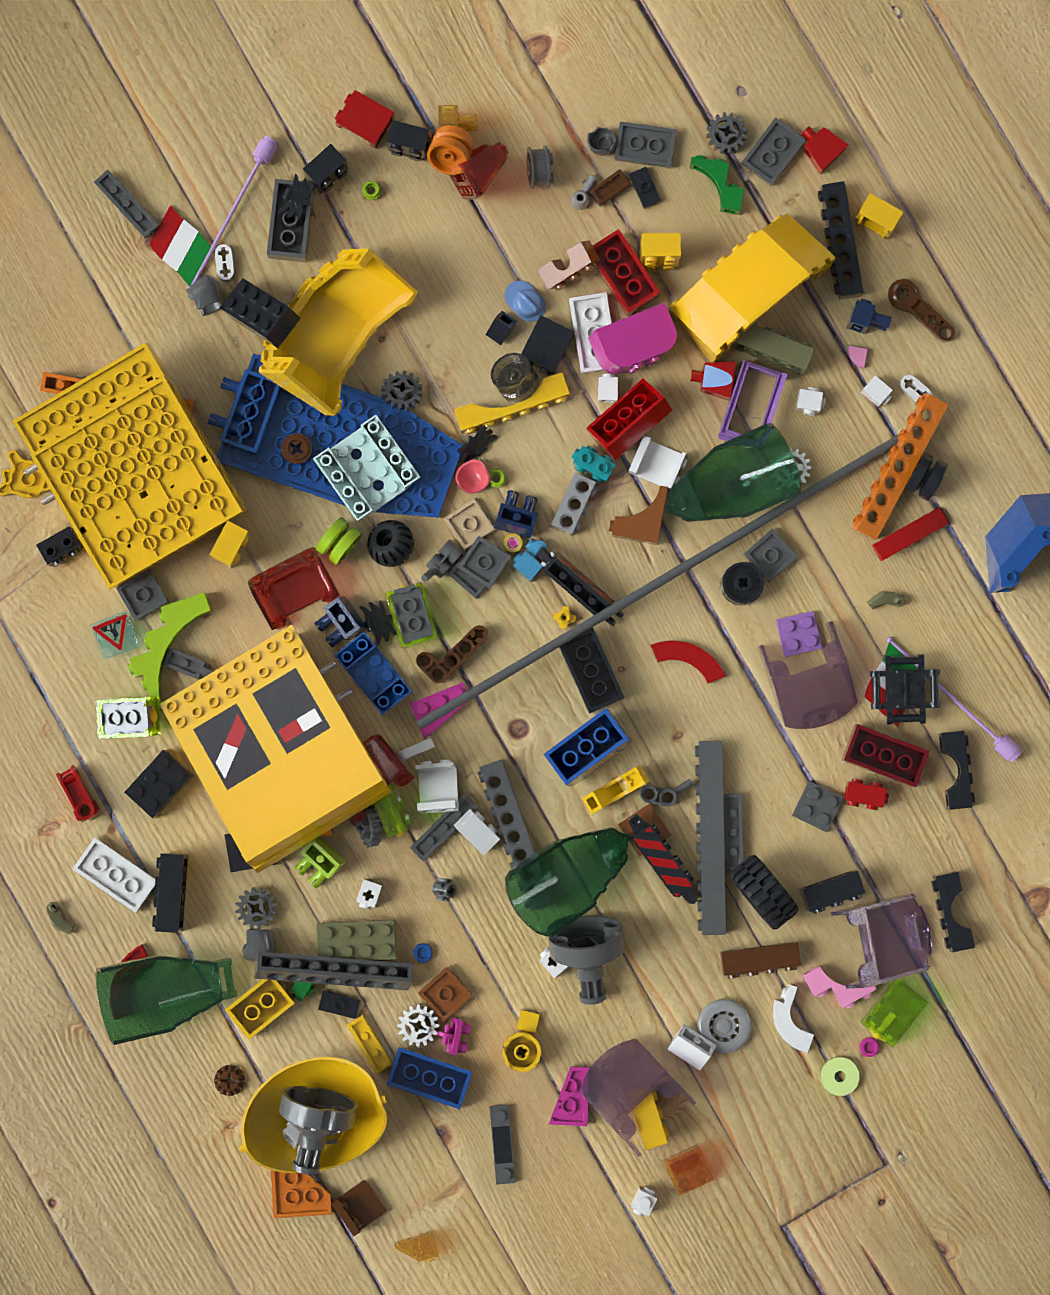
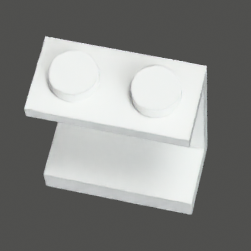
(657, 463)
(437, 787)

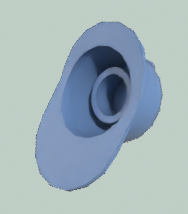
(525, 301)

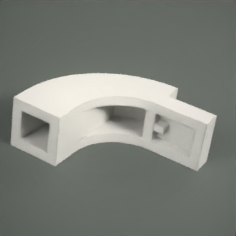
(788, 1031)

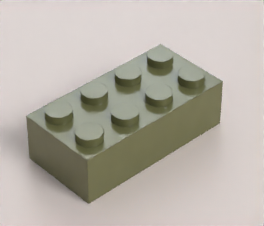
(774, 348)
(357, 940)

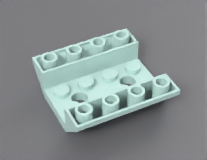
(379, 461)

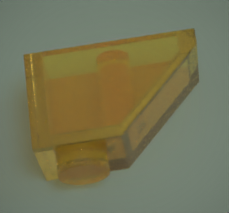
(420, 1247)

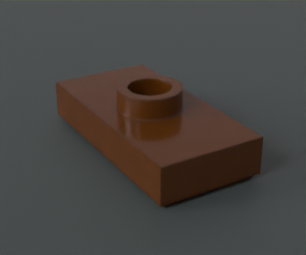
(609, 188)

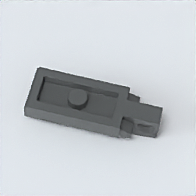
(186, 664)

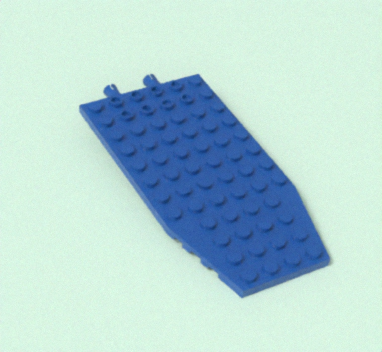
(268, 414)

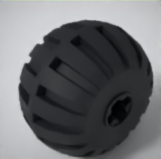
(390, 543)

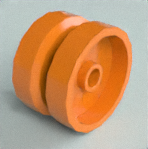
(449, 148)

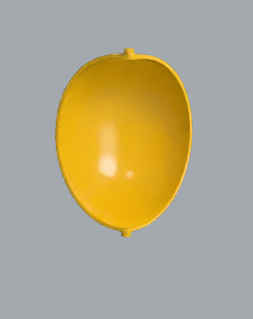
(264, 1125)

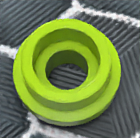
(371, 184)
(501, 473)

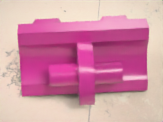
(452, 1035)

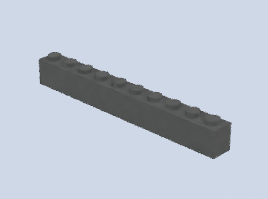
(711, 838)

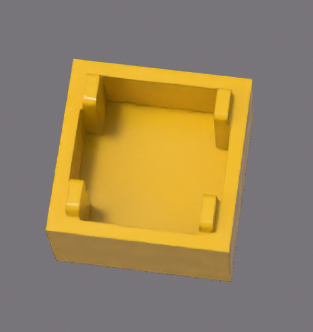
(878, 216)

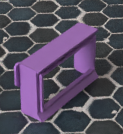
(724, 433)

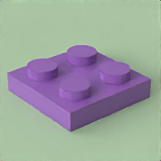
(798, 634)

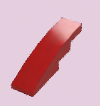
(910, 534)

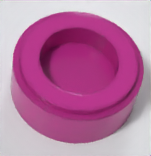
(869, 1047)

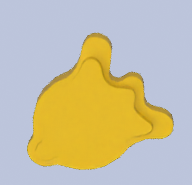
(18, 483)

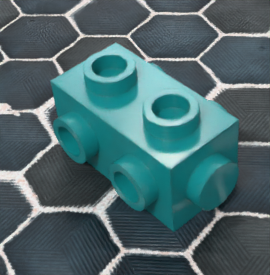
(588, 461)

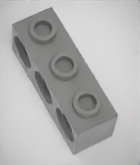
(574, 494)

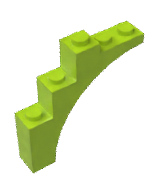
(177, 618)

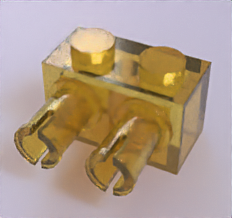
(449, 116)

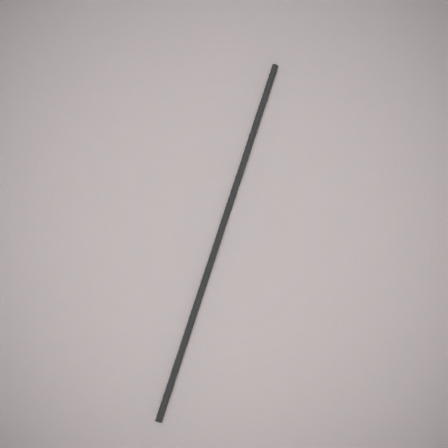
(656, 583)

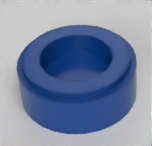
(422, 953)

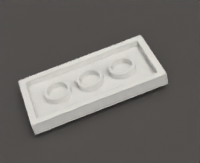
(587, 315)
(115, 874)

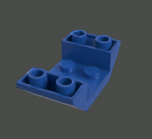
(373, 673)

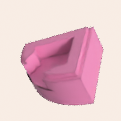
(857, 355)

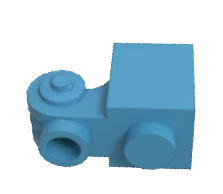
(526, 563)

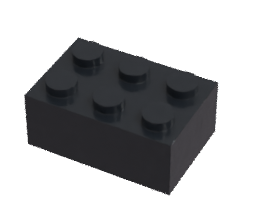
(159, 784)
(832, 891)

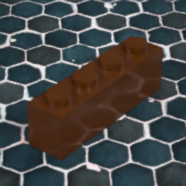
(760, 959)

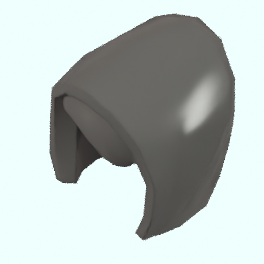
(206, 294)
(257, 941)

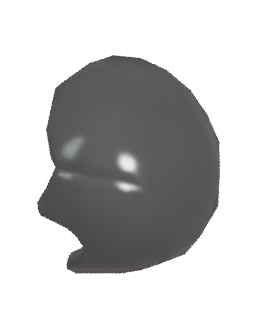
(602, 141)

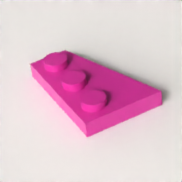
(430, 703)
(571, 1105)

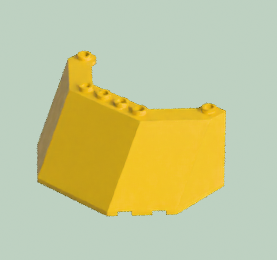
(749, 284)
(337, 319)

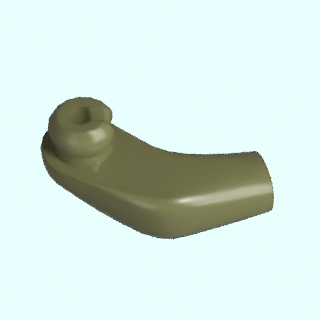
(886, 597)
(56, 918)

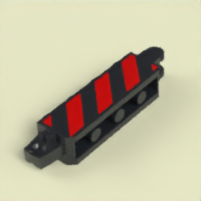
(576, 583)
(661, 860)

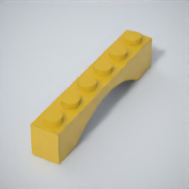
(474, 416)

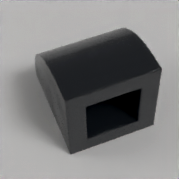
(501, 327)

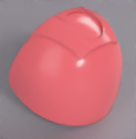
(472, 477)

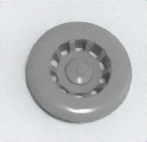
(724, 1025)

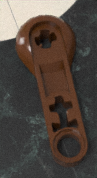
(917, 307)

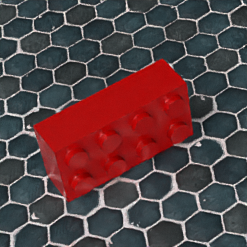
(624, 273)
(629, 419)

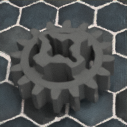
(719, 131)
(411, 389)
(370, 828)
(261, 901)

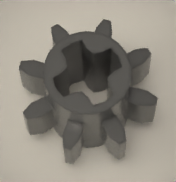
(444, 889)

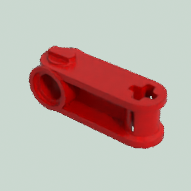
(77, 793)

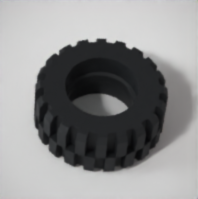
(764, 892)

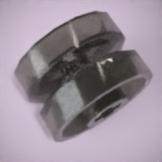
(514, 377)

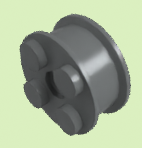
(538, 167)

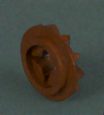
(287, 449)
(236, 1073)

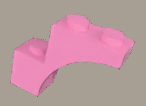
(819, 982)

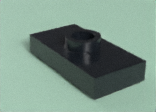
(644, 187)
(339, 1004)

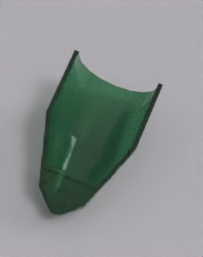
(738, 478)
(565, 878)

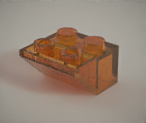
(688, 1169)

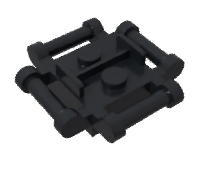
(905, 689)

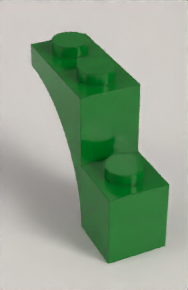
(717, 172)

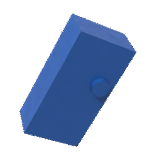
(429, 1078)

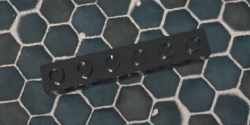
(837, 192)

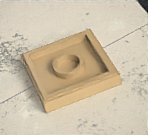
(469, 523)

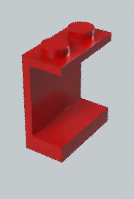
(364, 118)

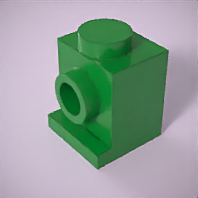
(301, 989)

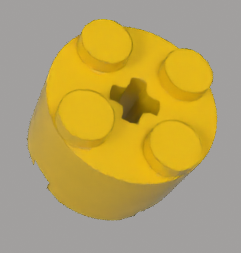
(517, 1061)

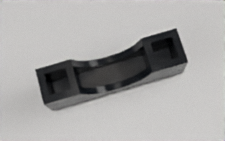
(959, 794)
(957, 936)

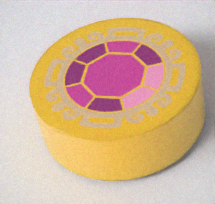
(512, 543)

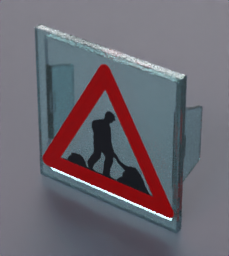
(114, 635)

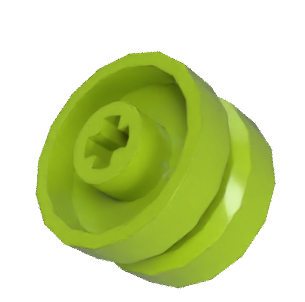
(338, 541)

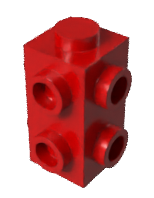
(870, 795)

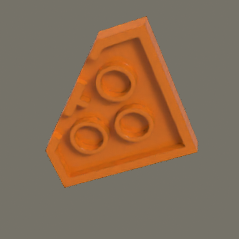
(298, 1196)

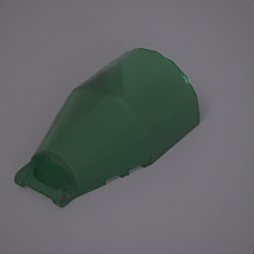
(158, 994)

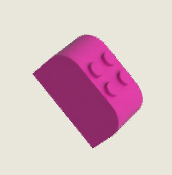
(634, 341)

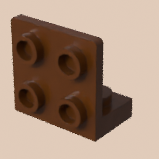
(358, 1207)

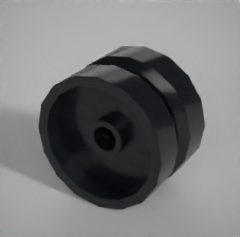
(928, 478)
(750, 576)

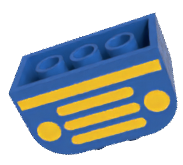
(588, 748)

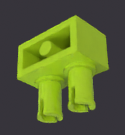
(322, 857)

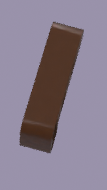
(455, 651)

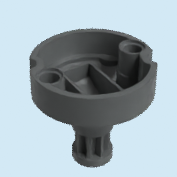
(587, 947)
(316, 1116)

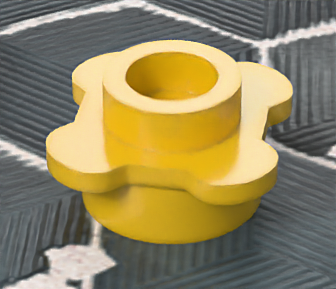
(564, 622)

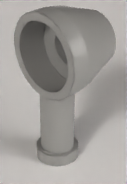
(580, 205)

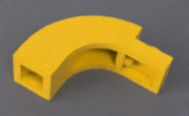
(615, 789)

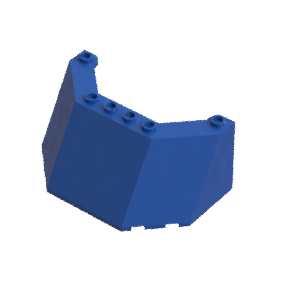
(1017, 540)

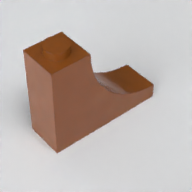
(642, 526)

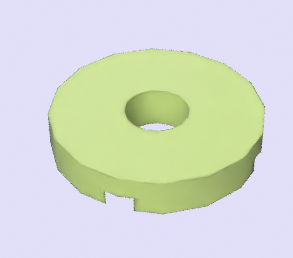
(828, 1076)

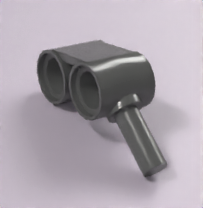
(443, 561)
(658, 793)

